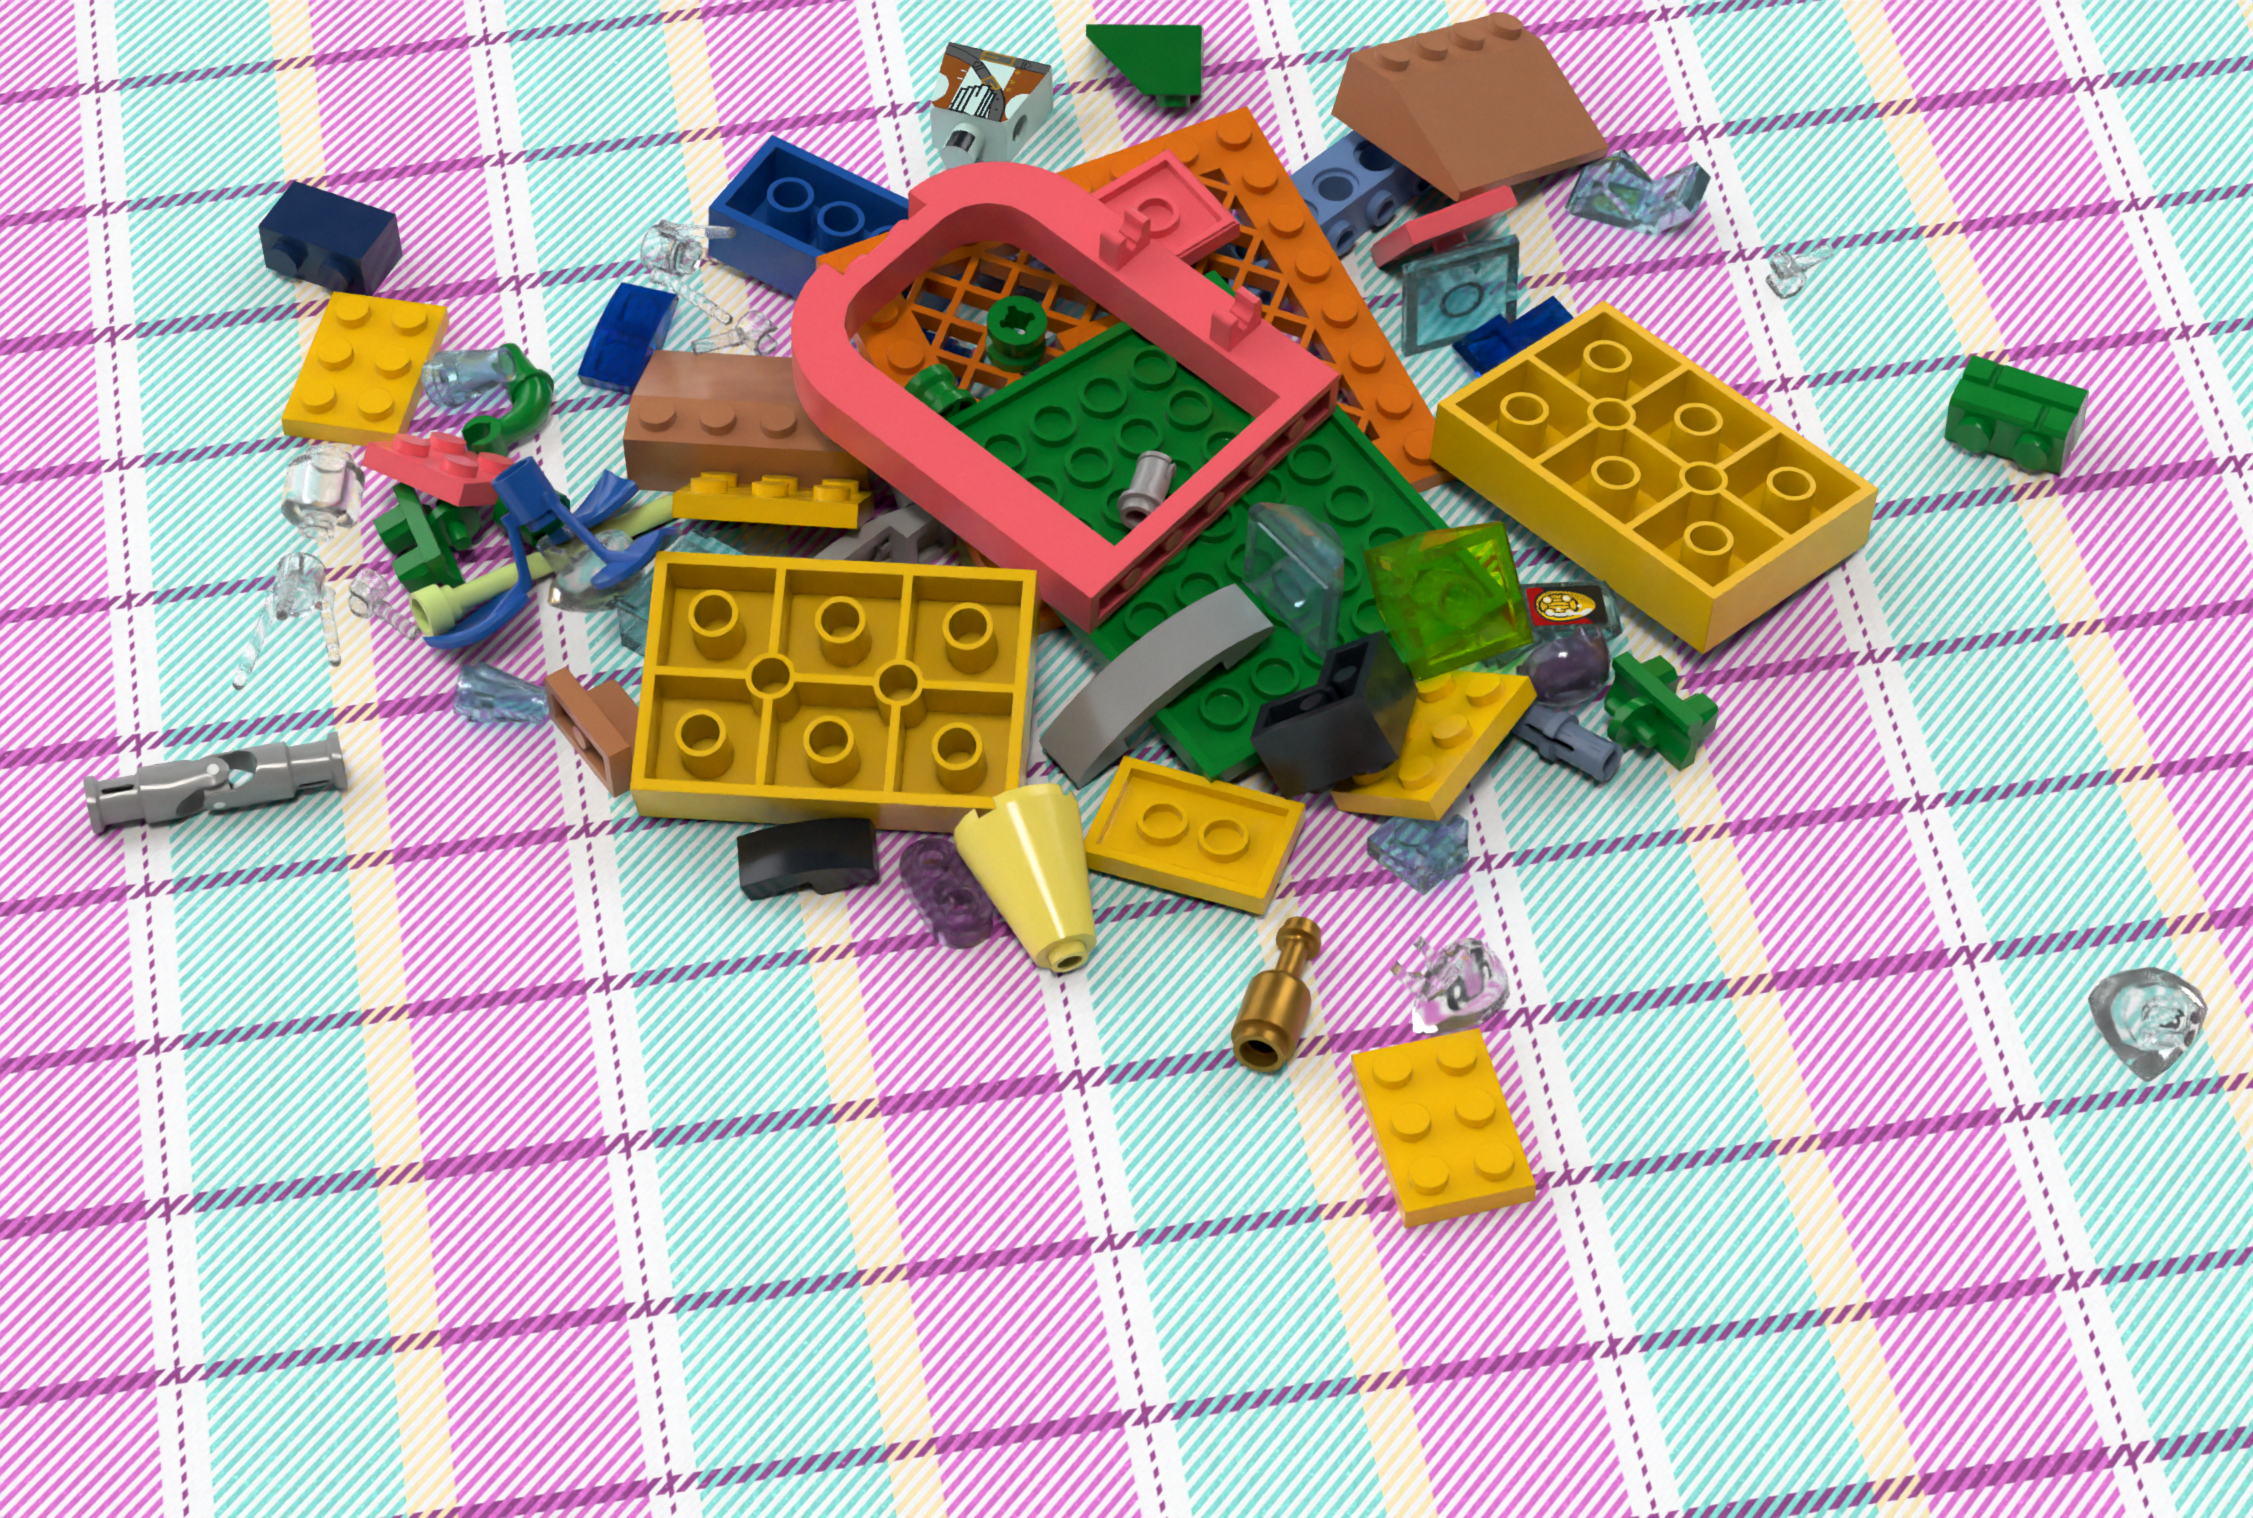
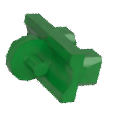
(433, 532)
(1650, 712)

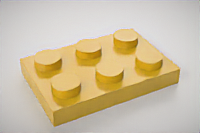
(364, 369)
(774, 501)
(1448, 739)
(1193, 835)
(1442, 1128)

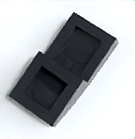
(821, 851)

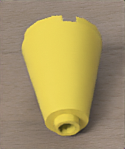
(1035, 871)

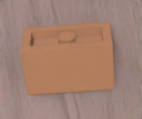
(597, 725)

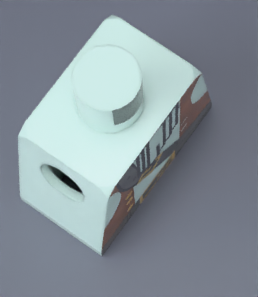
(987, 105)

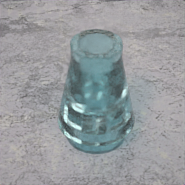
(463, 375)
(497, 696)

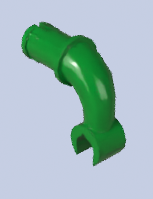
(531, 403)

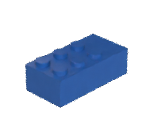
(795, 209)

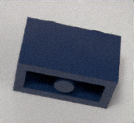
(330, 240)

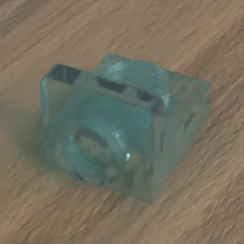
(1421, 849)

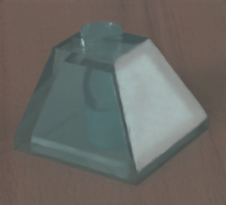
(1458, 292)
(1296, 570)

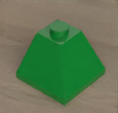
(1155, 58)

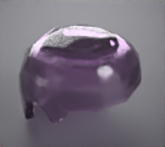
(1569, 668)

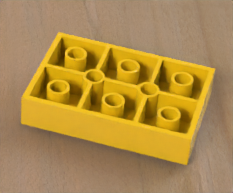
(1653, 475)
(834, 690)

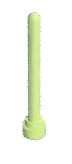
(439, 608)

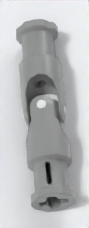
(189, 786)

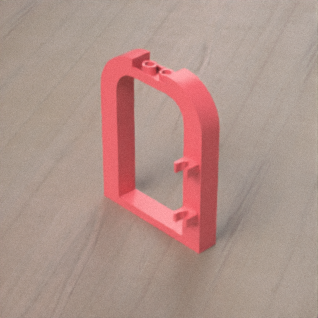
(1127, 275)

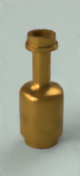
(1277, 1001)

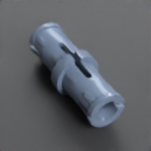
(1563, 738)

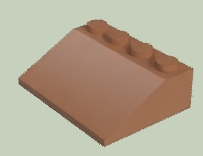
(1469, 106)
(726, 418)

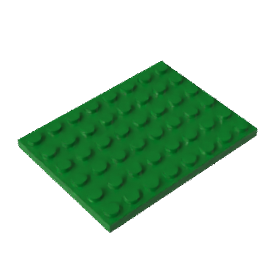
(1078, 440)

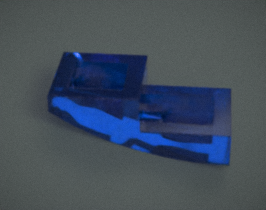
(626, 336)
(1501, 340)

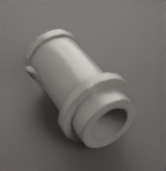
(1147, 488)

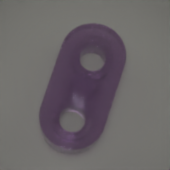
(942, 888)

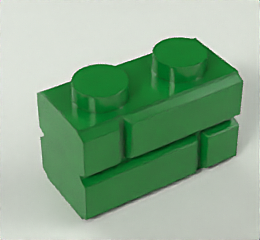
(2016, 415)

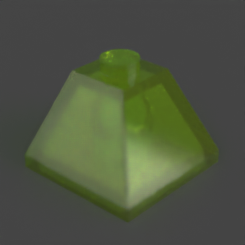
(1450, 596)

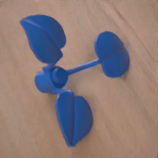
(536, 504)

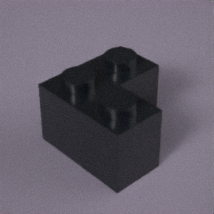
(1342, 723)

